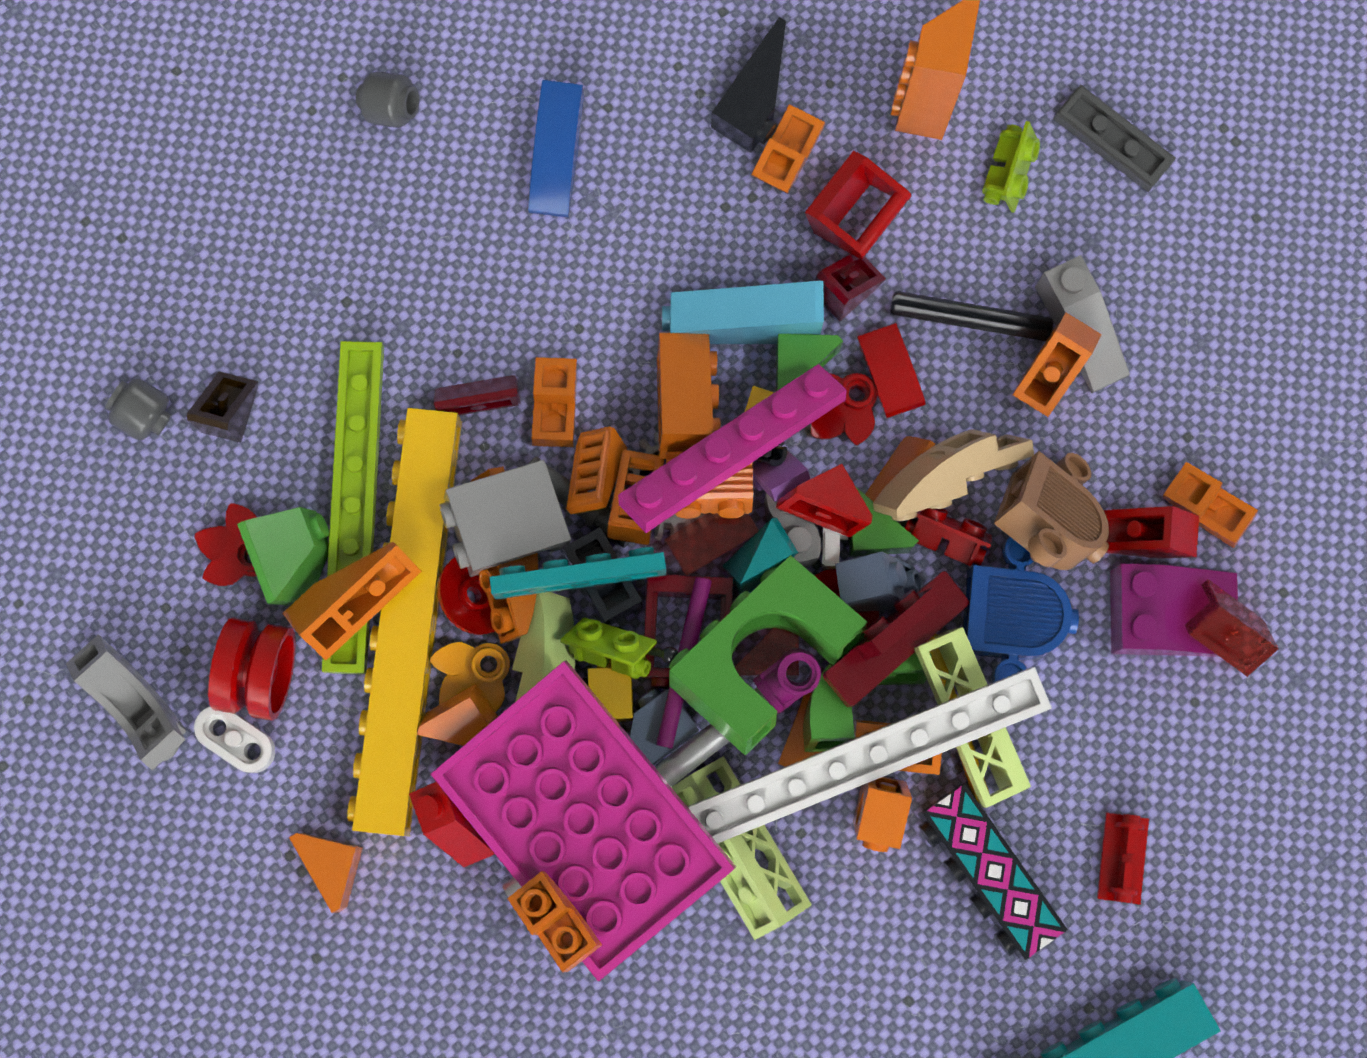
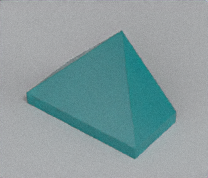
(763, 551)

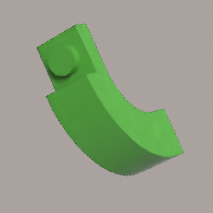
(831, 722)

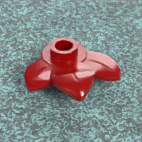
(850, 416)
(226, 549)

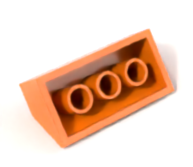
(935, 72)

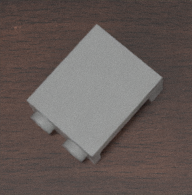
(504, 517)

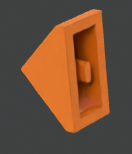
(458, 717)
(330, 866)

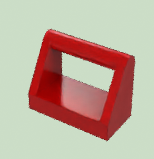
(842, 194)

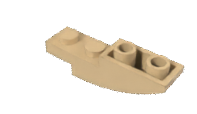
(943, 470)

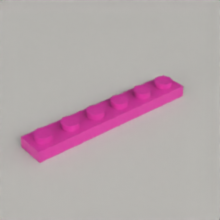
(731, 448)

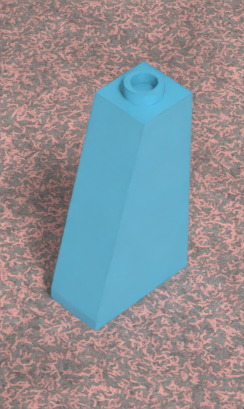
(747, 312)

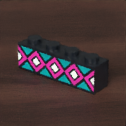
(991, 872)

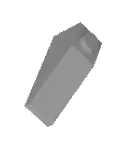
(1074, 291)

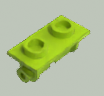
(1010, 182)
(598, 642)

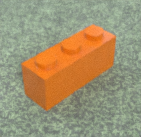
(685, 391)

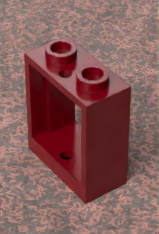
(678, 587)

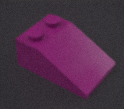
(1154, 605)

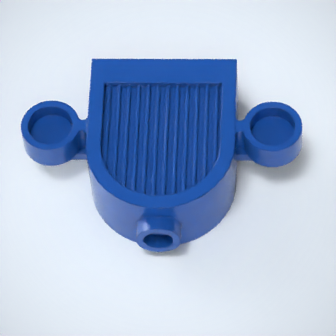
(1015, 612)

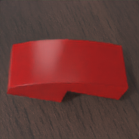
(891, 370)

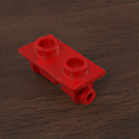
(963, 536)
(1123, 858)

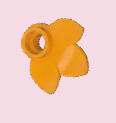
(463, 670)

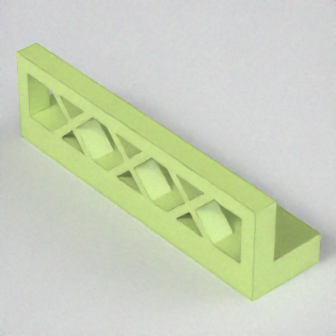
(996, 746)
(749, 885)

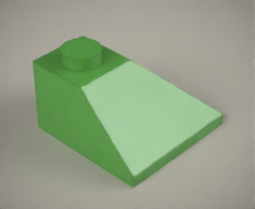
(286, 552)

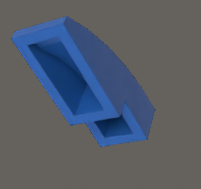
(555, 148)

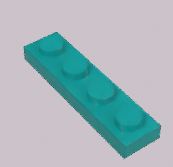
(559, 575)

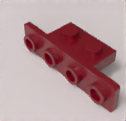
(893, 638)

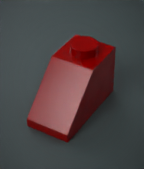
(1153, 532)
(448, 826)

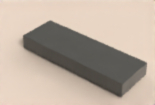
(1114, 138)

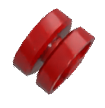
(252, 668)

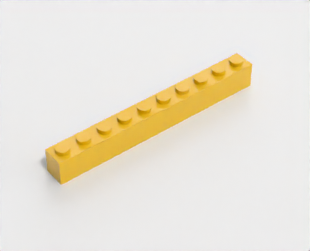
(406, 627)

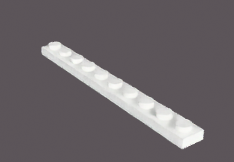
(872, 755)

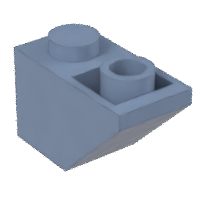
(875, 581)

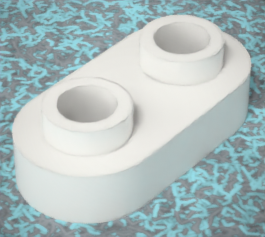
(235, 740)

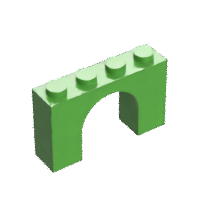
(784, 600)

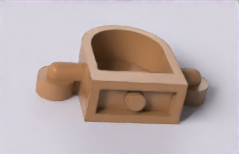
(1054, 513)

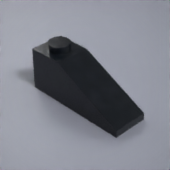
(749, 104)

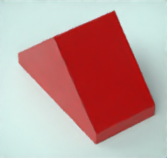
(829, 502)

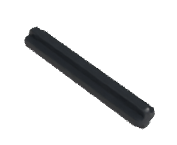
(971, 316)

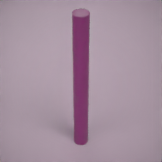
(688, 640)

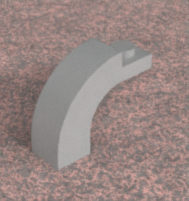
(129, 700)

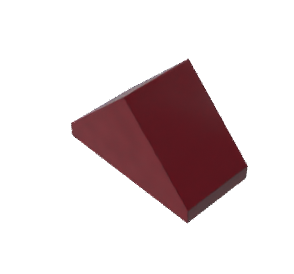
(848, 284)

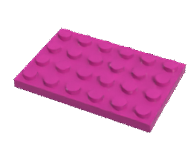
(577, 798)

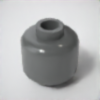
(387, 99)
(138, 409)

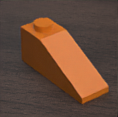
(349, 598)

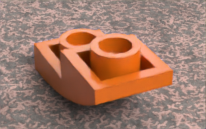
(555, 921)

